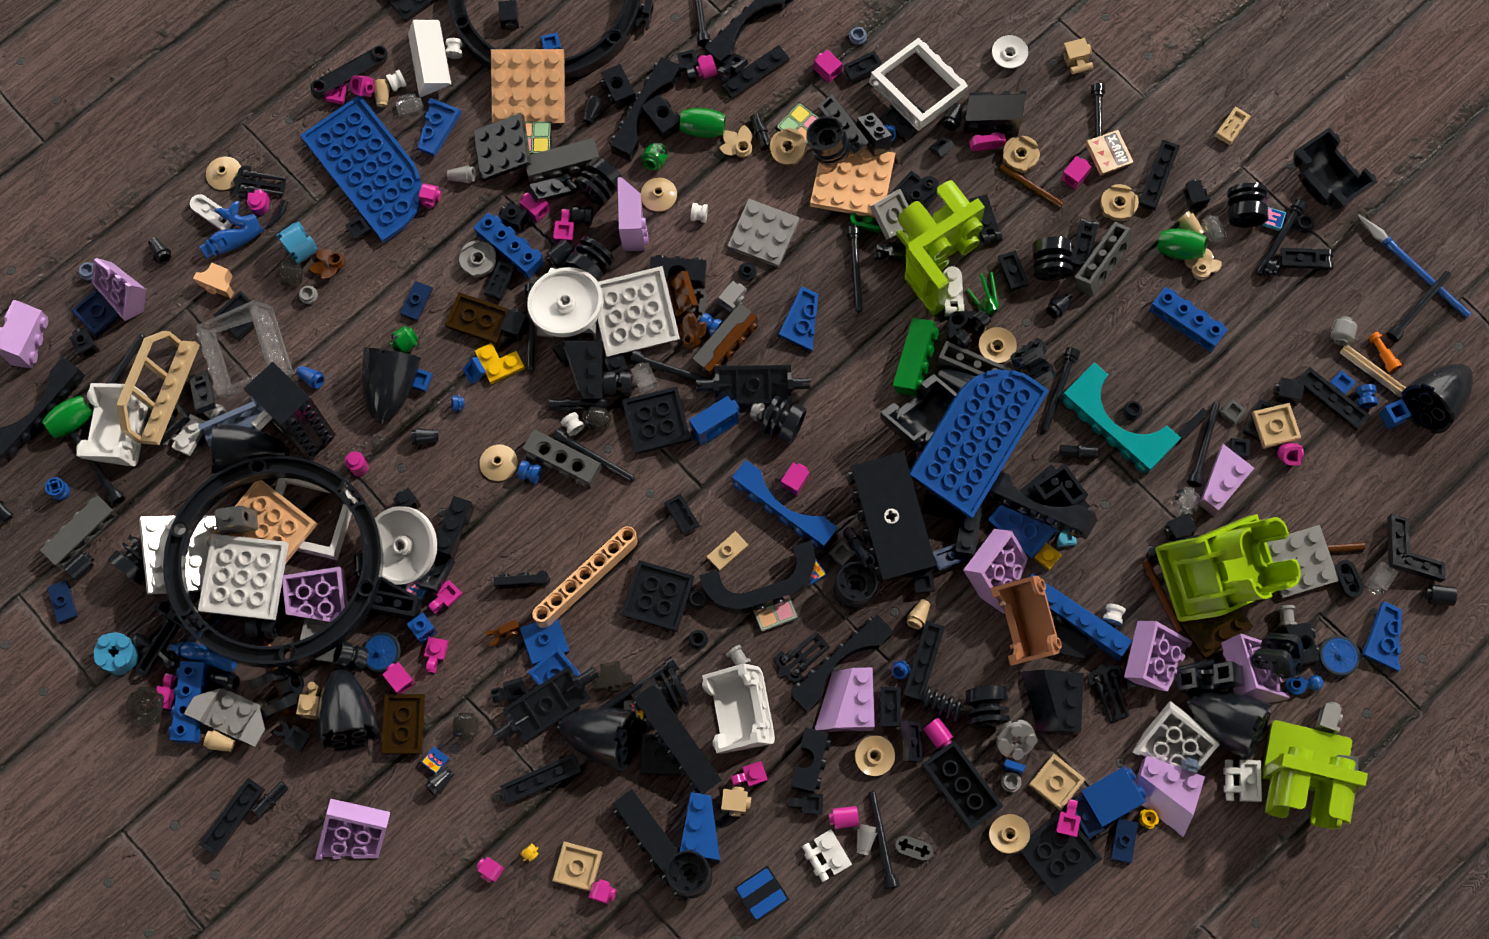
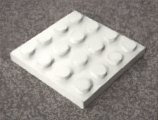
(636, 312)
(153, 538)
(243, 577)

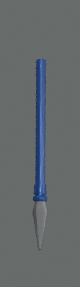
(1387, 241)

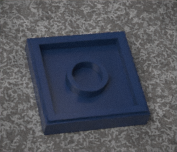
(95, 312)

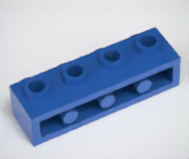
(508, 245)
(1188, 319)
(191, 682)

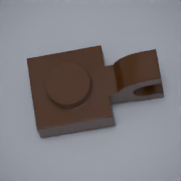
(507, 630)

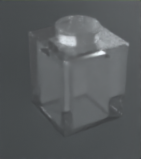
(644, 378)
(1381, 578)

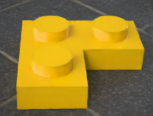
(496, 367)

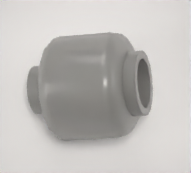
(1343, 331)

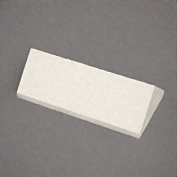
(428, 56)

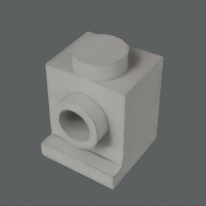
(732, 296)
(1329, 718)

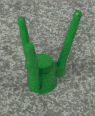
(989, 304)

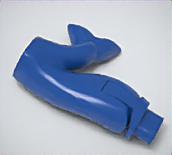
(230, 239)
(200, 653)

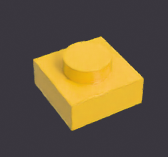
(1047, 556)

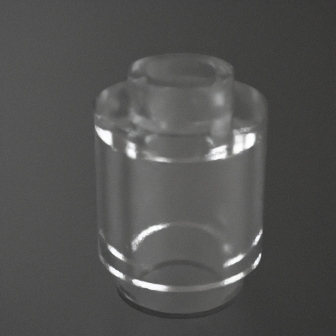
(1214, 229)

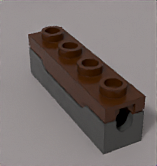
(725, 340)

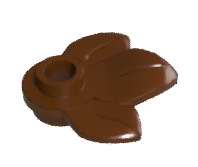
(326, 265)
(691, 330)

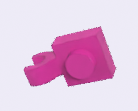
(337, 96)
(564, 229)
(447, 595)
(435, 651)
(167, 690)
(752, 774)
(1068, 822)

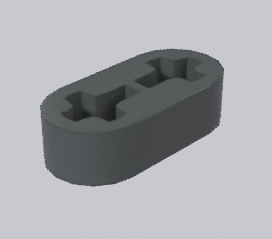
(702, 304)
(915, 844)

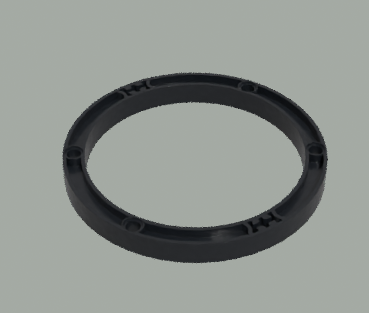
(575, 66)
(231, 479)

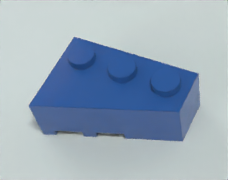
(700, 828)

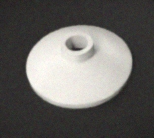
(1012, 45)

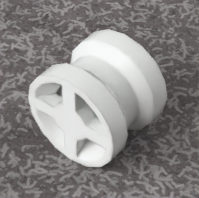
(454, 48)
(396, 80)
(699, 212)
(572, 424)
(1114, 614)

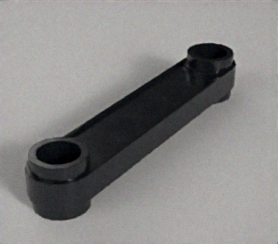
(344, 73)

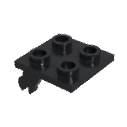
(1072, 640)

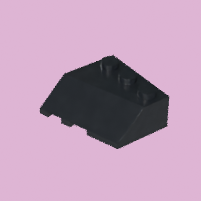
(995, 112)
(1055, 700)

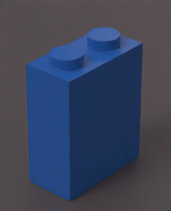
(1115, 795)

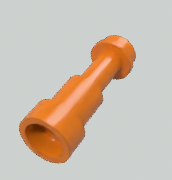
(1391, 363)

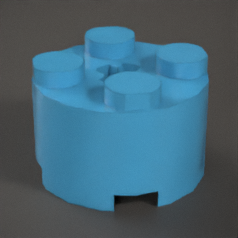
(296, 242)
(106, 656)

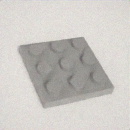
(763, 233)
(1312, 555)

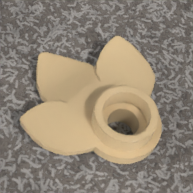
(736, 141)
(1204, 266)

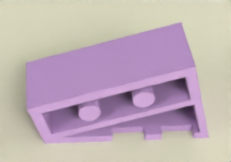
(1225, 478)

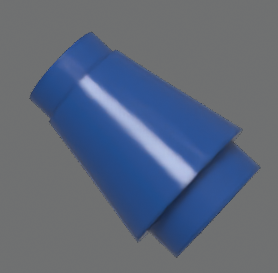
(310, 376)

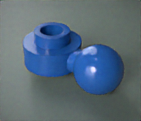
(1314, 683)

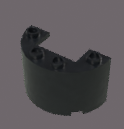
(1328, 173)
(921, 415)

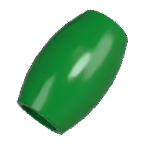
(702, 122)
(1182, 244)
(67, 417)

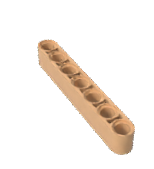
(583, 586)

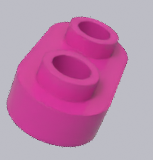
(987, 142)

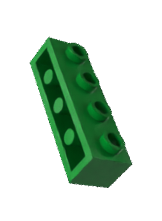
(915, 356)

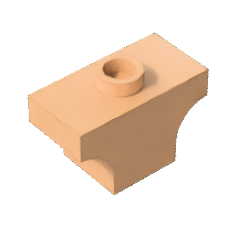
(215, 280)

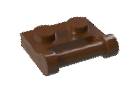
(684, 293)

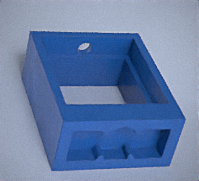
(714, 420)

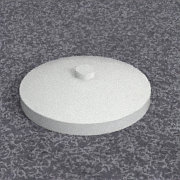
(565, 302)
(407, 544)

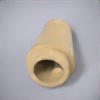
(381, 92)
(1189, 222)
(918, 615)
(217, 741)

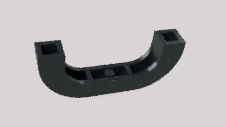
(760, 598)

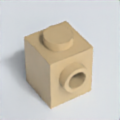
(735, 801)

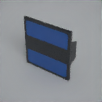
(761, 893)

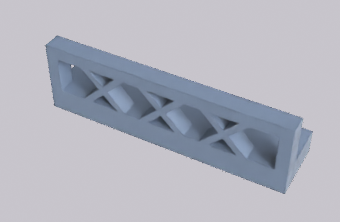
(240, 416)

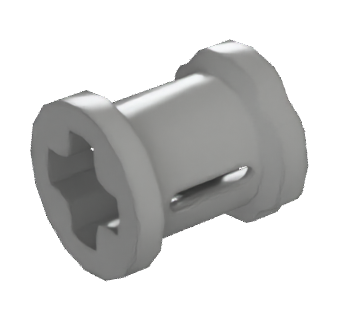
(1286, 615)
(738, 656)

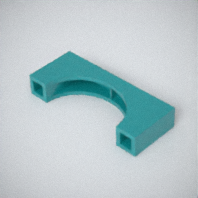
(1141, 449)

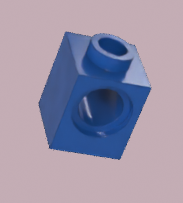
(422, 628)

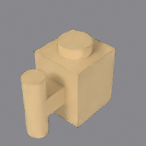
(1078, 54)
(309, 703)

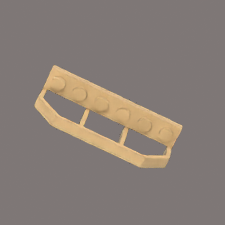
(169, 392)

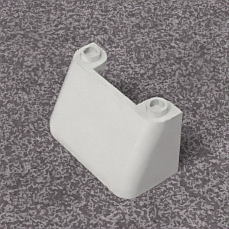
(105, 438)
(740, 708)

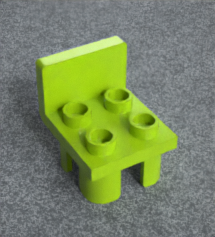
(935, 238)
(1226, 568)
(1306, 760)

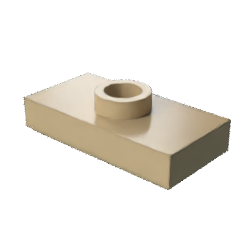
(1232, 126)
(727, 551)

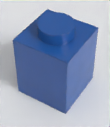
(1395, 414)

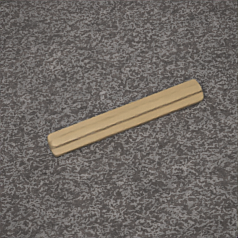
(1372, 370)

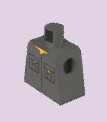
(232, 520)

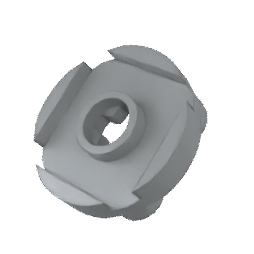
(481, 268)
(1019, 748)

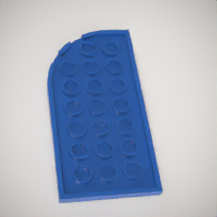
(368, 166)
(977, 437)

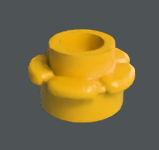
(1154, 819)
(529, 853)

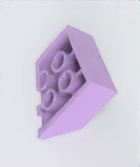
(316, 594)
(1155, 655)

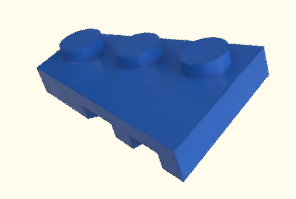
(438, 125)
(800, 322)
(1028, 531)
(1383, 640)

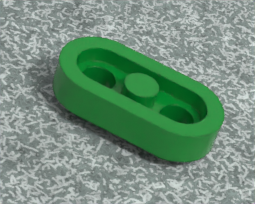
(866, 224)

